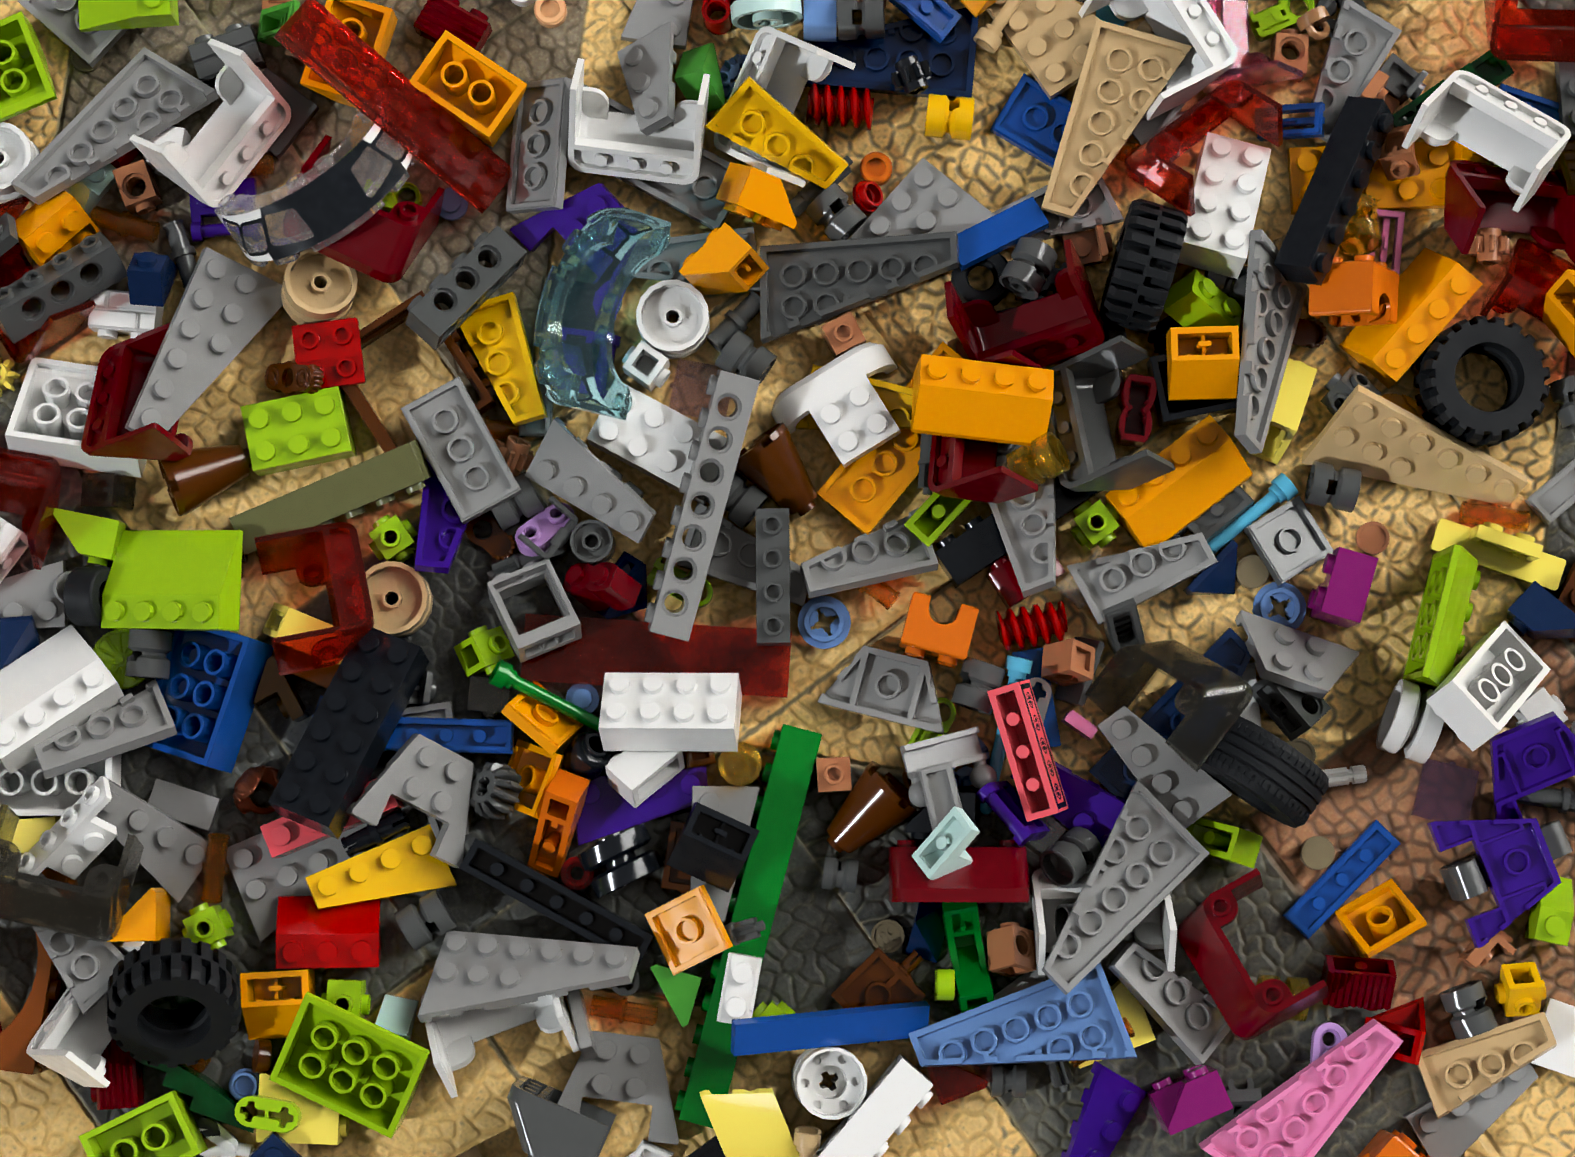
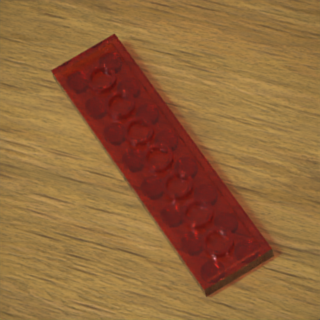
(394, 104)
(632, 648)

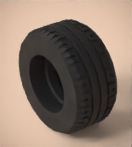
(1267, 773)

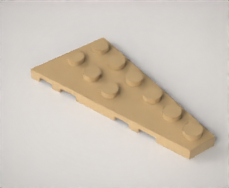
(1049, 40)
(1114, 92)
(1406, 450)

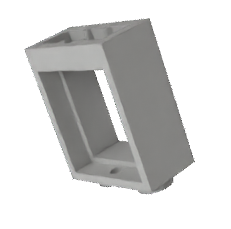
(547, 636)

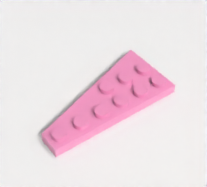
(1310, 1104)

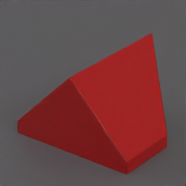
(1409, 1025)

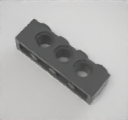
(74, 285)
(437, 325)
(772, 577)

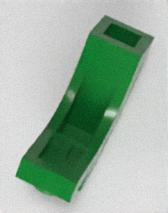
(967, 954)

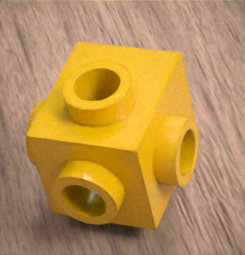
(1520, 989)

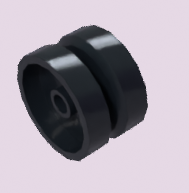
(621, 862)

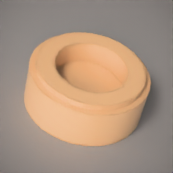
(550, 12)

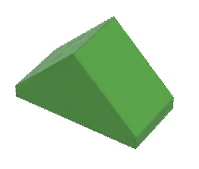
(690, 75)
(679, 990)

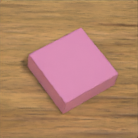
(1079, 724)

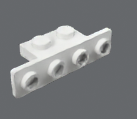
(75, 837)

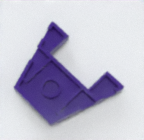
(573, 215)
(1529, 760)
(1513, 862)

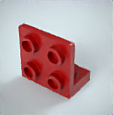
(332, 347)

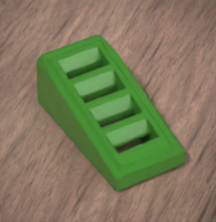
(273, 19)

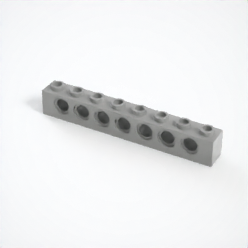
(680, 622)

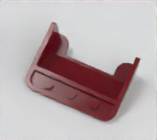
(114, 394)

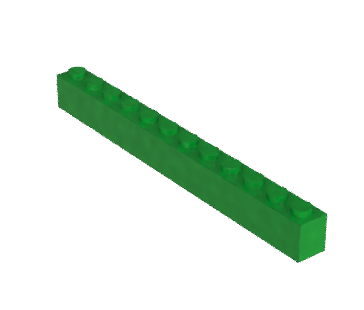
(757, 897)

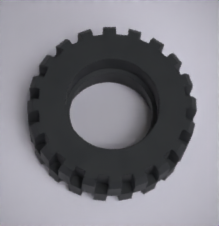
(1143, 266)
(1516, 359)
(173, 1034)

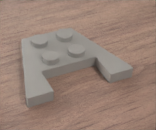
(429, 781)
(625, 1071)

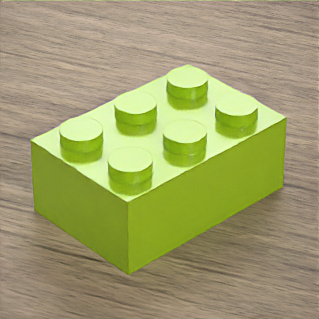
(298, 431)
(152, 1130)

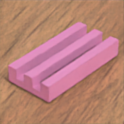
(1398, 237)

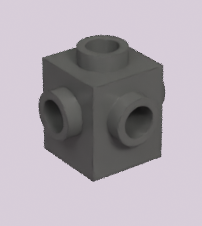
(1341, 386)

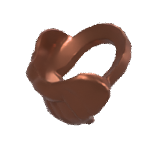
(247, 784)

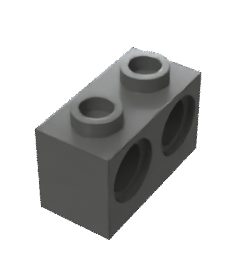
(1289, 708)

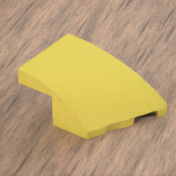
(749, 1123)

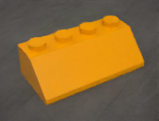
(1428, 299)
(981, 400)
(1204, 474)

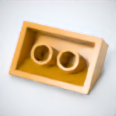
(370, 22)
(470, 87)

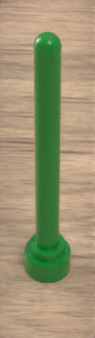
(505, 676)

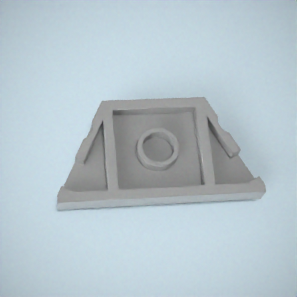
(1294, 656)
(888, 689)

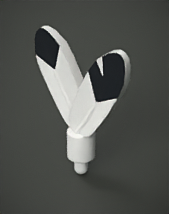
(226, 1142)

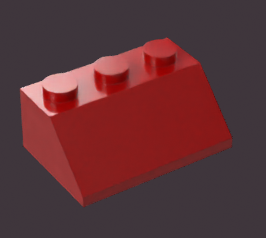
(327, 937)

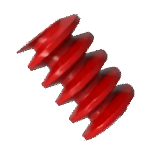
(840, 106)
(1032, 625)

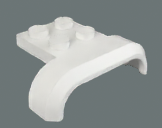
(843, 402)

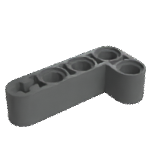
(1467, 879)

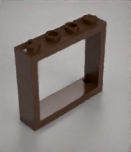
(465, 360)

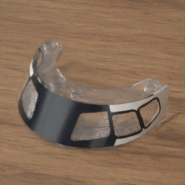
(321, 203)

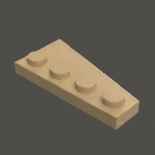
(1474, 1064)

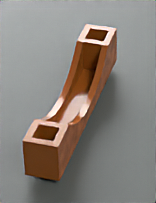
(39, 1004)

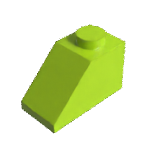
(935, 517)
(91, 534)
(1227, 842)
(1552, 916)

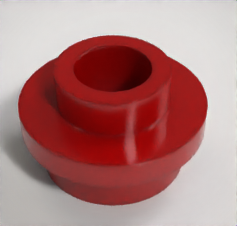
(867, 196)
(567, 878)

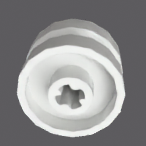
(15, 156)
(677, 299)
(1409, 723)

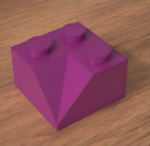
(1345, 588)
(1188, 1098)

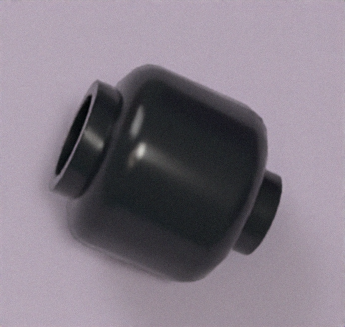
(586, 756)

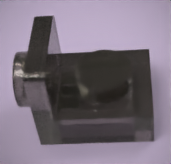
(108, 491)

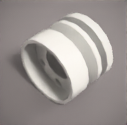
(848, 1083)

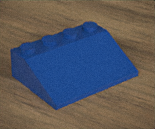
(211, 694)

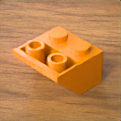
(756, 194)
(53, 227)
(723, 264)
(1560, 309)
(1202, 362)
(273, 999)

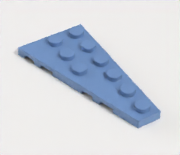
(1031, 1028)

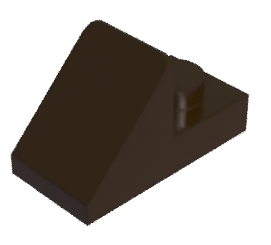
(274, 685)

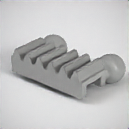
(958, 747)

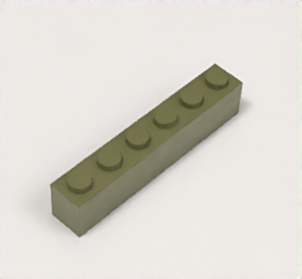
(337, 495)

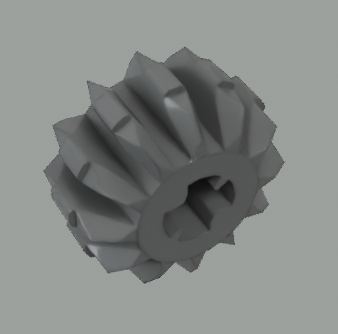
(495, 790)

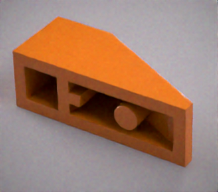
(558, 822)

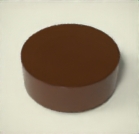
(261, 1056)

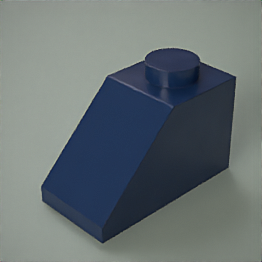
(150, 278)
(1541, 615)

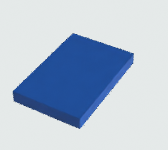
(1033, 120)

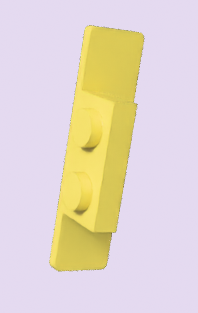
(1502, 552)

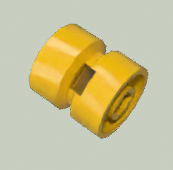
(949, 117)

